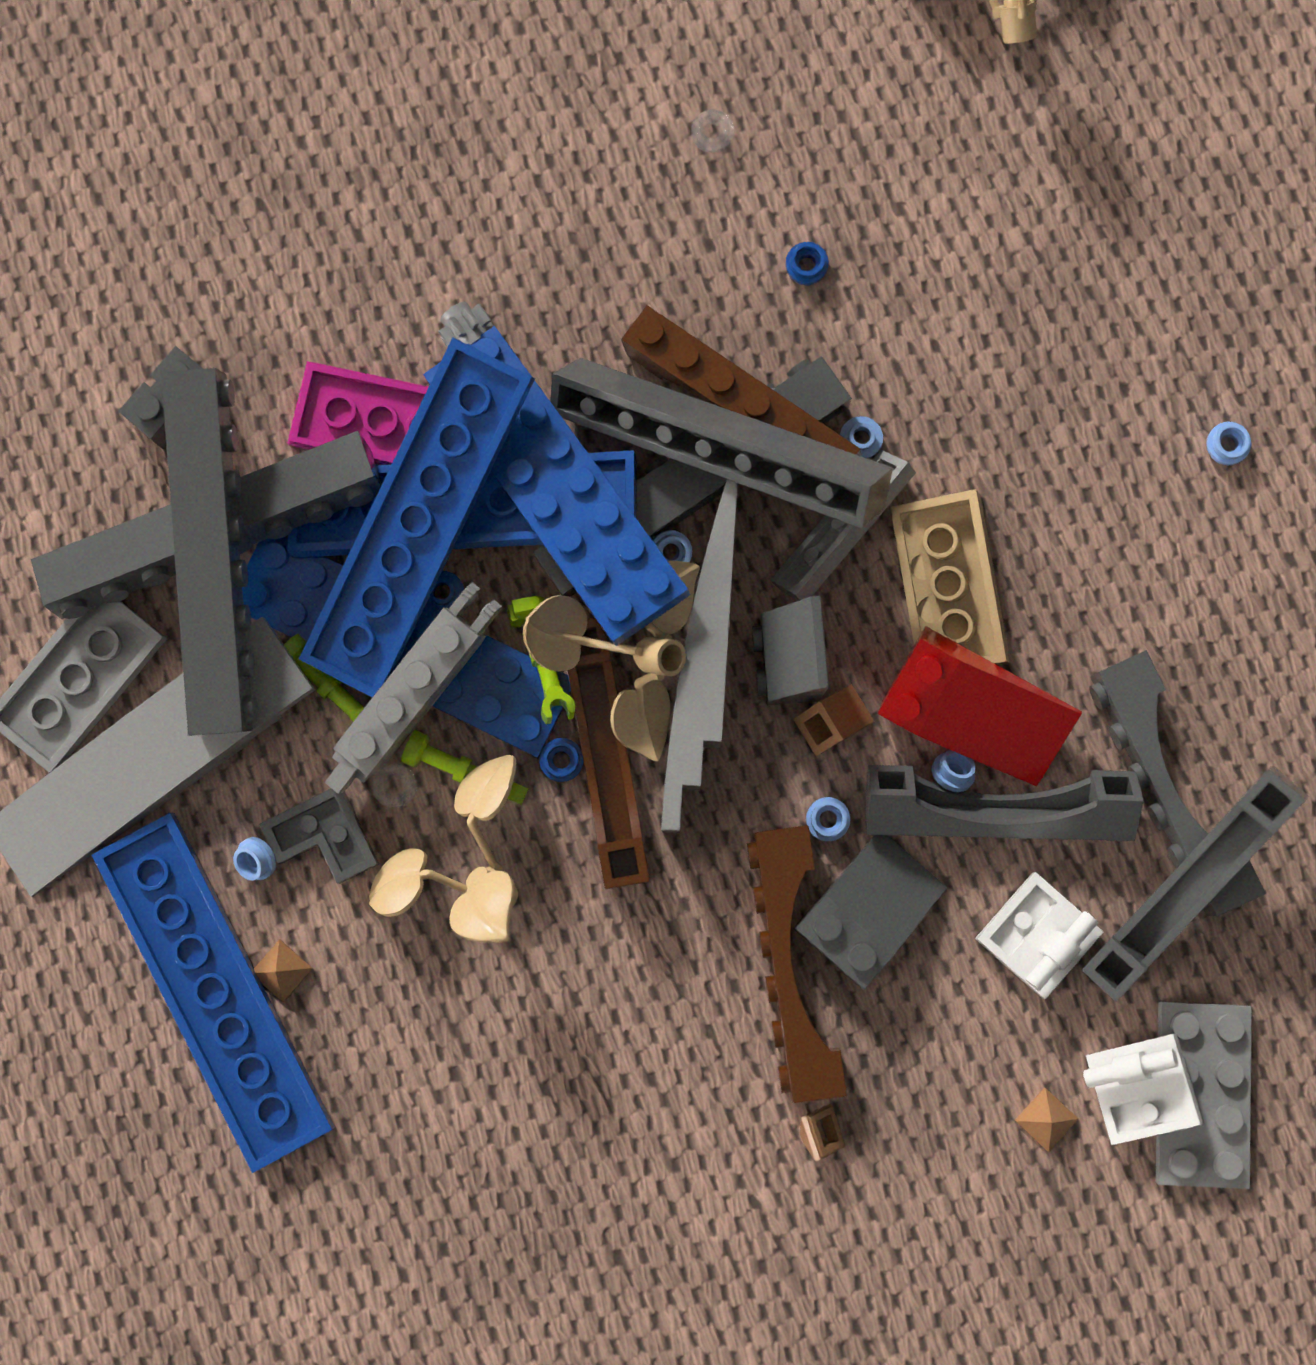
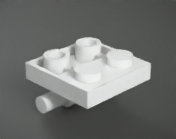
(1039, 935)
(1143, 1089)

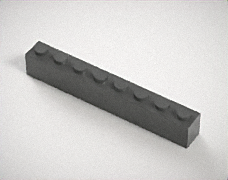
(722, 442)
(678, 490)
(271, 505)
(208, 551)

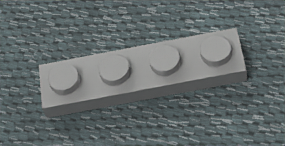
(833, 540)

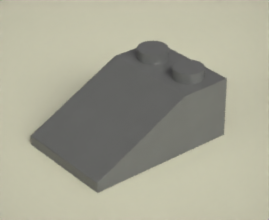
(791, 653)
(870, 909)

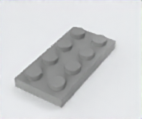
(76, 681)
(1218, 1061)

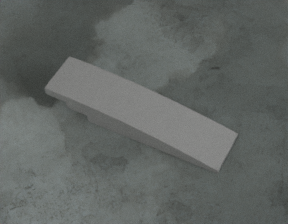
(701, 682)
(135, 769)

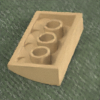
(951, 572)

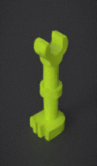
(327, 685)
(553, 692)
(419, 750)

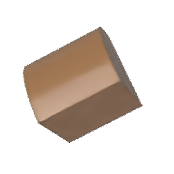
(833, 720)

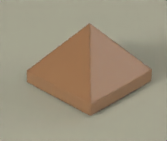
(282, 970)
(1046, 1119)
(813, 1135)

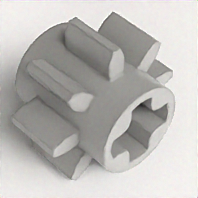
(464, 323)

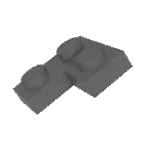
(322, 822)

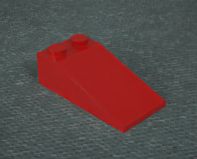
(977, 708)

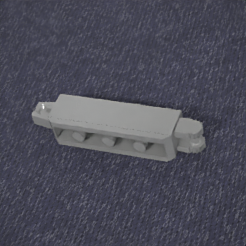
(410, 691)

